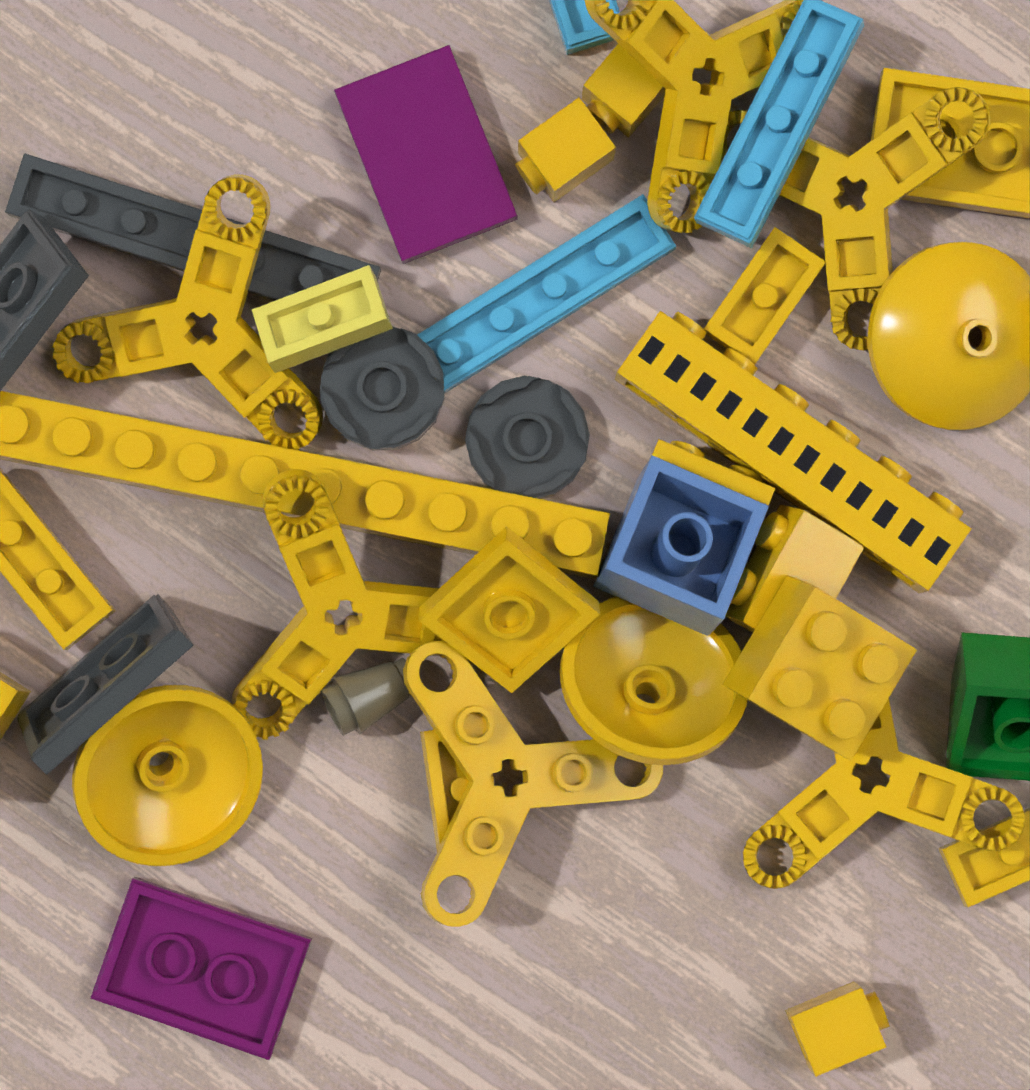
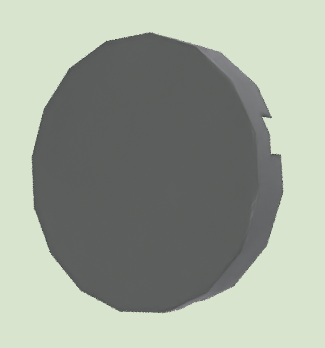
(383, 390)
(527, 437)

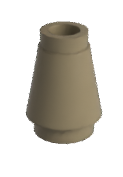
(365, 696)

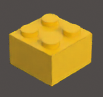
(819, 666)

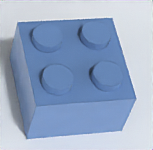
(681, 546)

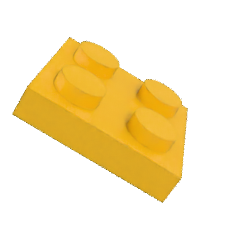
(509, 610)

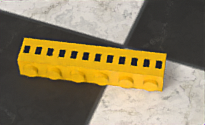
(792, 451)

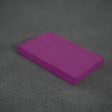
(426, 154)
(201, 968)

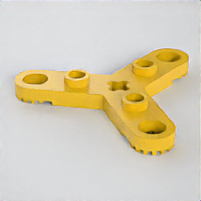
(693, 113)
(892, 166)
(212, 283)
(324, 574)
(915, 793)
(485, 819)

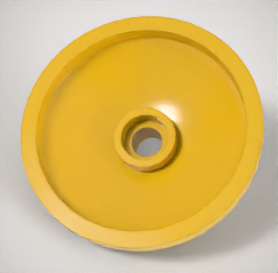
(923, 330)
(644, 653)
(187, 802)

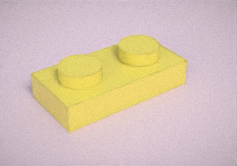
(321, 319)

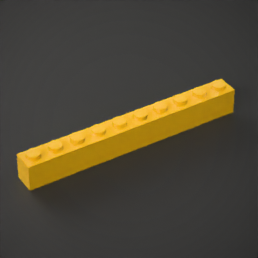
(238, 471)

